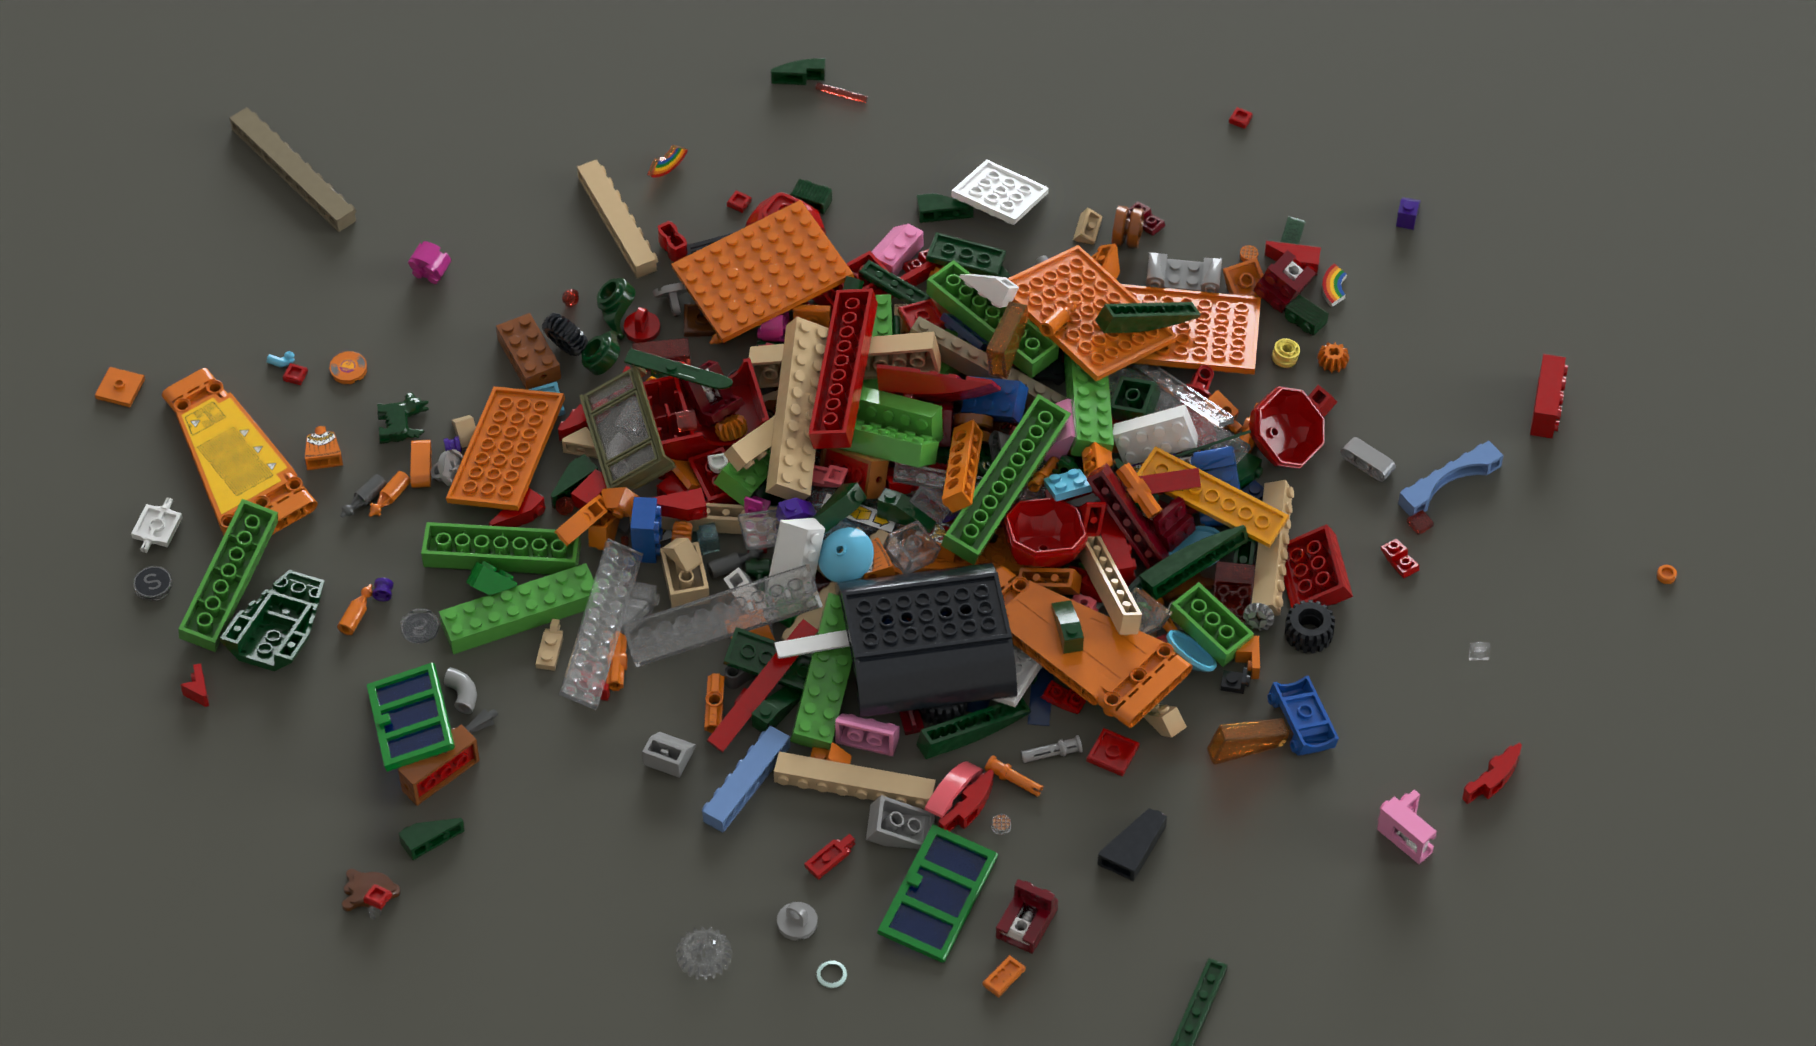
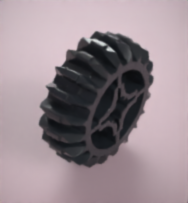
(564, 334)

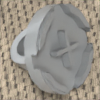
(671, 291)
(447, 466)
(797, 921)

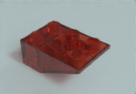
(1234, 586)

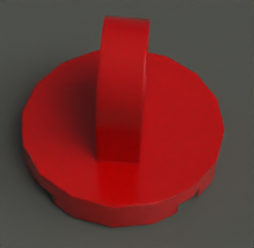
(641, 326)

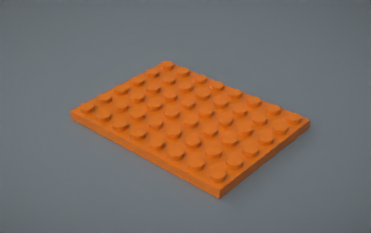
(762, 271)
(1080, 278)
(1219, 338)

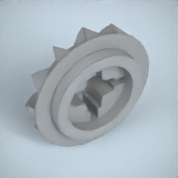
(1263, 611)

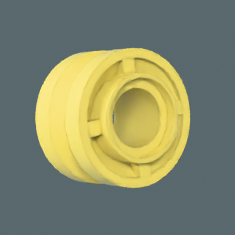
(1285, 353)

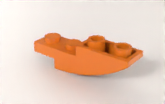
(582, 520)

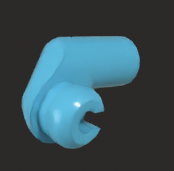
(283, 361)

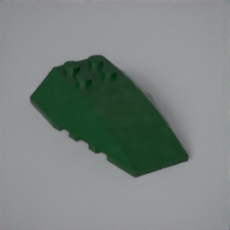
(275, 624)

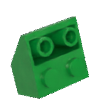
(488, 580)

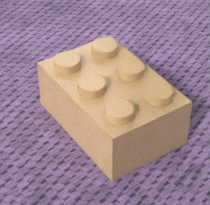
(683, 586)

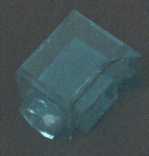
(708, 538)

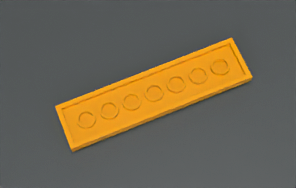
(1220, 500)

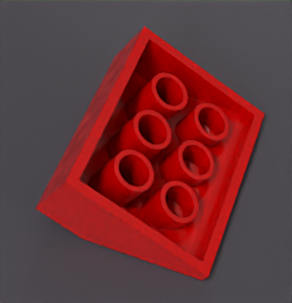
(1316, 569)

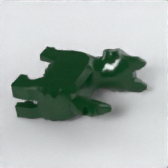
(396, 419)

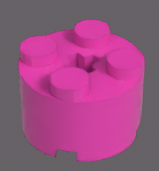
(429, 262)
(774, 329)

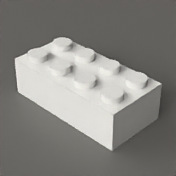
(1167, 429)

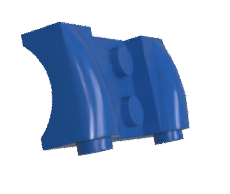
(1220, 464)
(1305, 715)

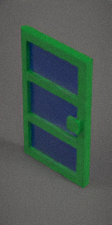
(410, 716)
(937, 893)

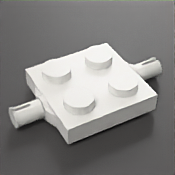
(156, 525)

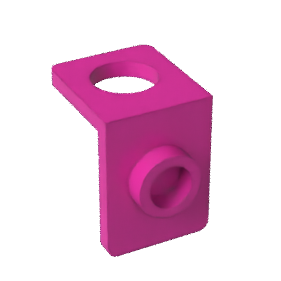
(755, 504)

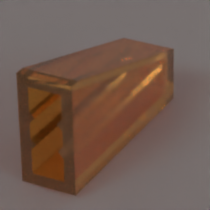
(1006, 339)
(1246, 738)

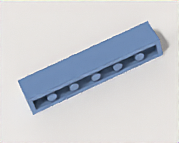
(745, 779)

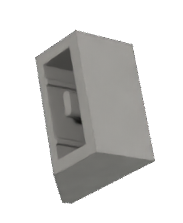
(667, 753)

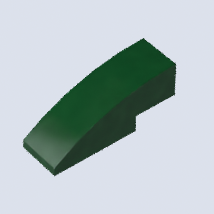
(799, 72)

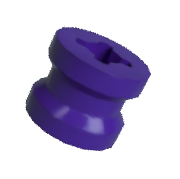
(452, 444)
(383, 589)

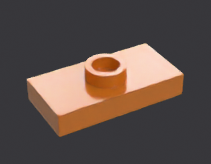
(1003, 976)

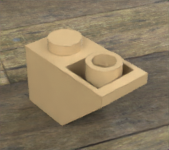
(1166, 720)

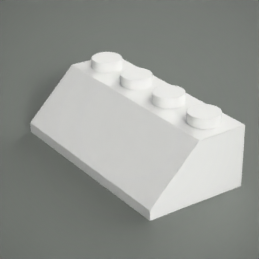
(797, 545)

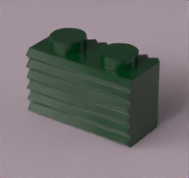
(813, 194)
(1306, 315)

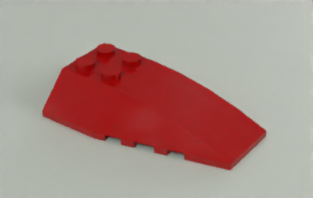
(931, 385)

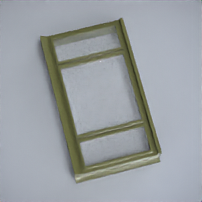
(625, 432)

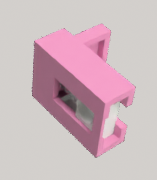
(1405, 828)

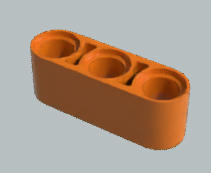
(421, 463)

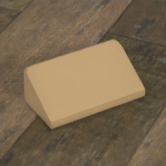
(1088, 227)

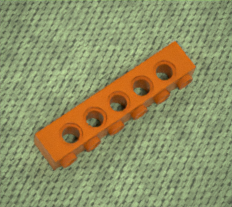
(962, 466)

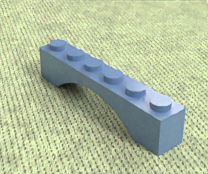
(1480, 461)

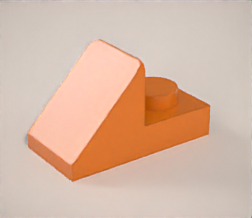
(1250, 654)
(834, 754)

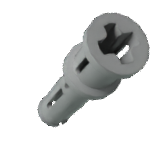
(1060, 748)

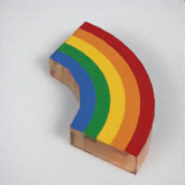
(668, 162)

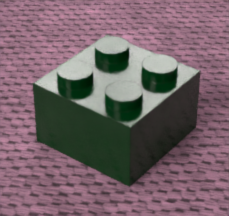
(1134, 398)

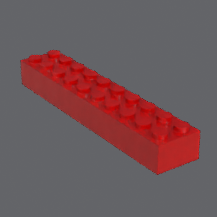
(843, 369)

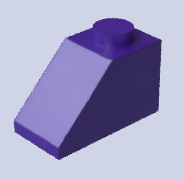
(1407, 213)
(794, 509)

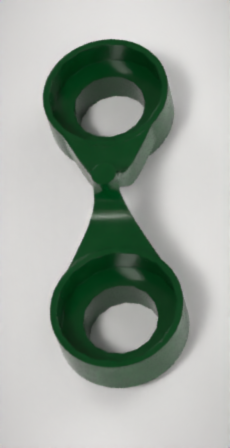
(604, 350)

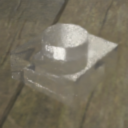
(1479, 651)

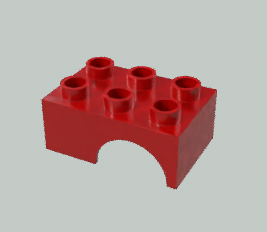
(668, 397)

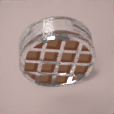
(1001, 824)

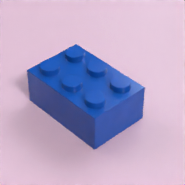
(1002, 405)
(646, 528)

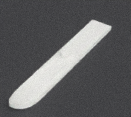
(811, 644)

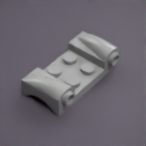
(1183, 274)

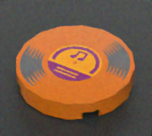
(348, 367)

